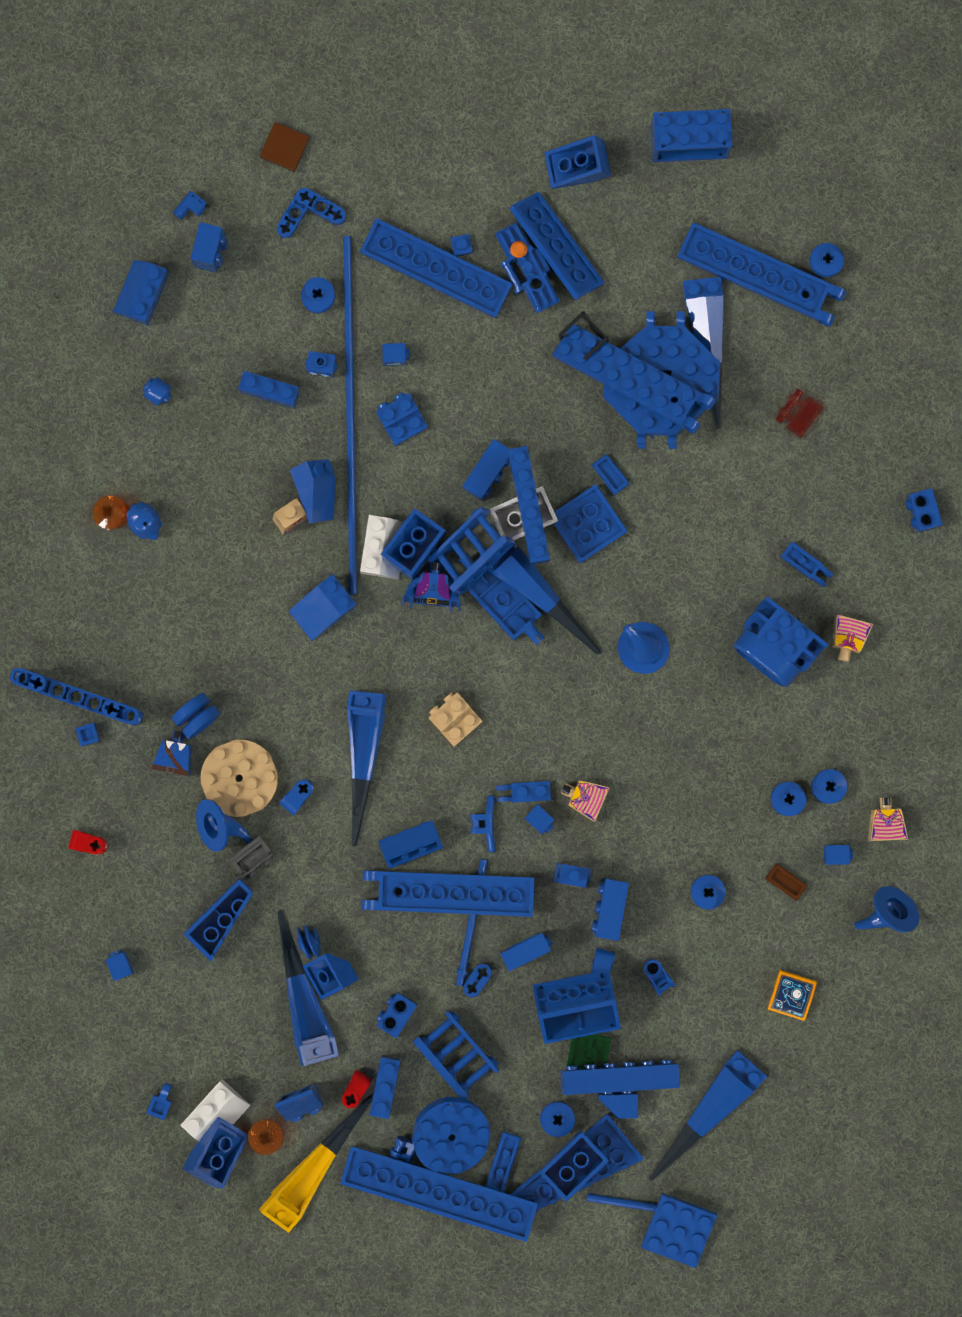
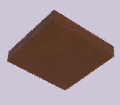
(284, 147)

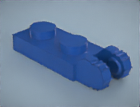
(805, 563)
(526, 792)

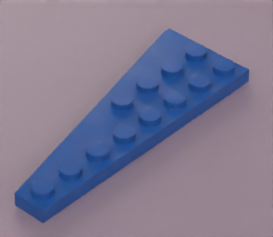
(609, 1140)

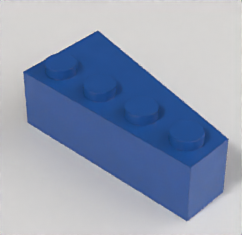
(217, 920)

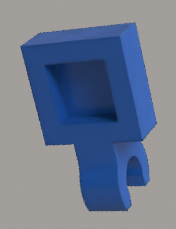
(160, 1104)

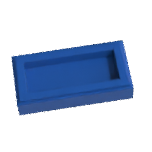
(610, 474)

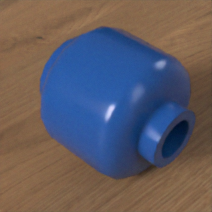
(157, 391)

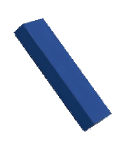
(503, 1161)

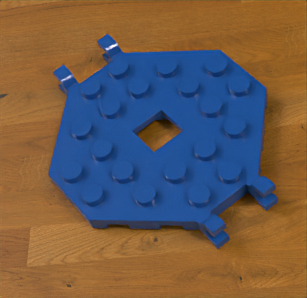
(673, 351)

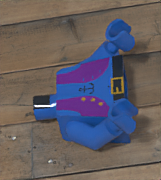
(432, 589)

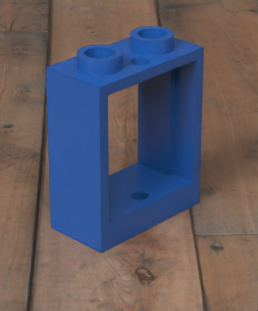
(526, 950)

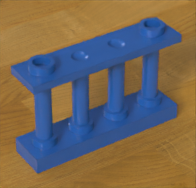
(487, 558)
(437, 1058)

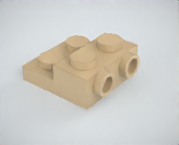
(454, 718)

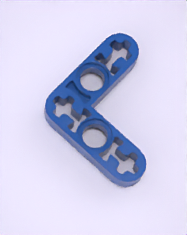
(297, 203)

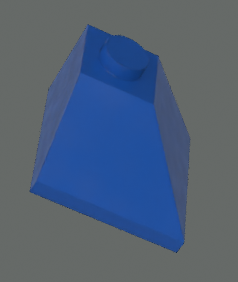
(330, 974)

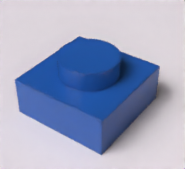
(461, 245)
(87, 734)

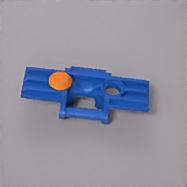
(532, 263)

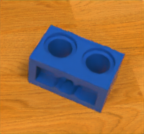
(929, 509)
(400, 1017)

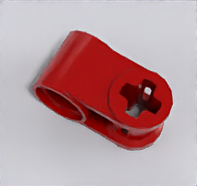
(84, 843)
(357, 1086)

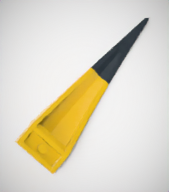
(295, 1192)

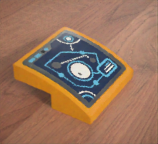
(792, 995)

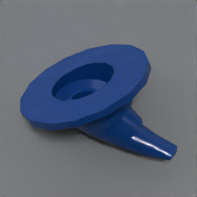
(643, 647)
(216, 826)
(893, 910)

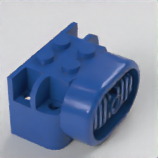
(777, 643)

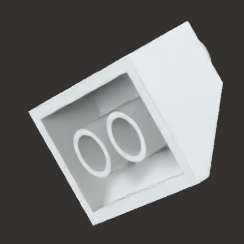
(508, 518)
(378, 535)
(221, 1103)

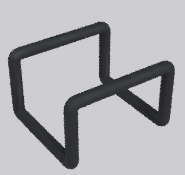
(582, 314)

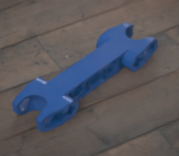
(86, 697)

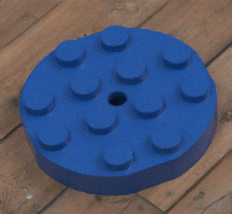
(441, 1120)

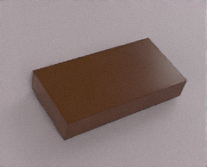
(786, 882)

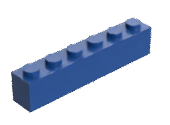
(528, 505)
(619, 1078)

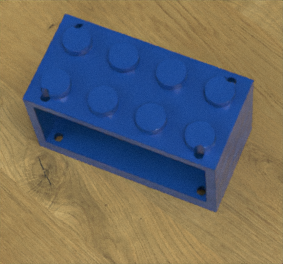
(691, 135)
(576, 1006)

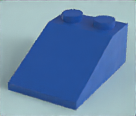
(578, 163)
(316, 489)
(322, 607)
(299, 1103)
(216, 1153)

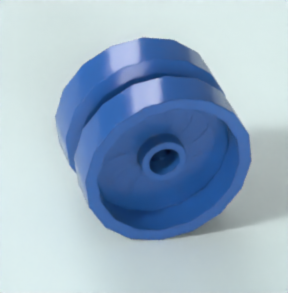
(195, 715)

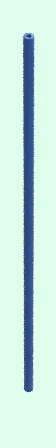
(350, 416)

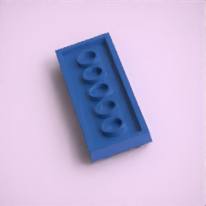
(557, 245)

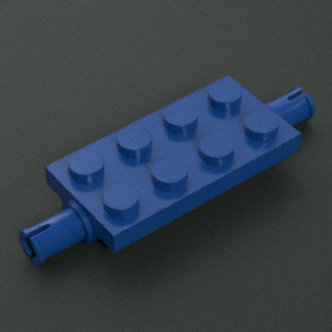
(506, 606)

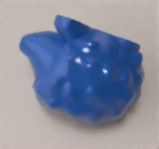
(144, 521)

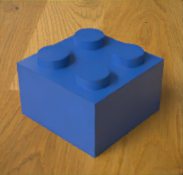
(208, 247)

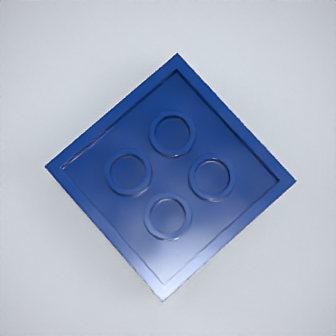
(588, 524)
(679, 1230)

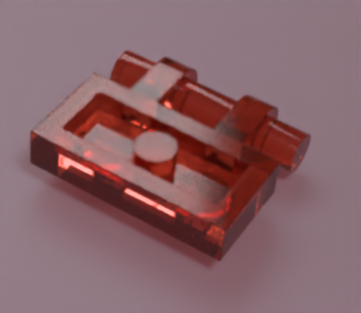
(804, 416)

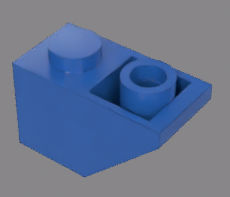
(621, 1104)

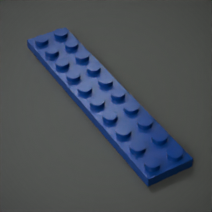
(439, 1193)

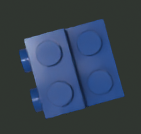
(401, 418)

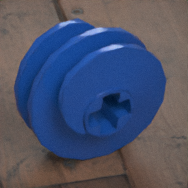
(819, 266)
(318, 285)
(819, 786)
(779, 794)
(708, 882)
(310, 942)
(557, 1108)

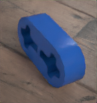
(481, 983)

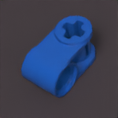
(295, 799)
(603, 960)
(659, 979)

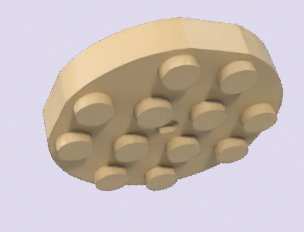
(258, 775)

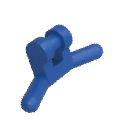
(488, 817)
(397, 1151)

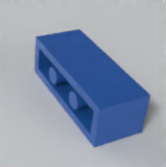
(269, 389)
(487, 471)
(410, 844)
(385, 1087)

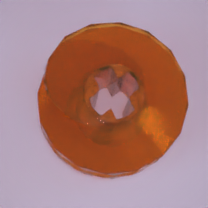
(101, 512)
(262, 1127)

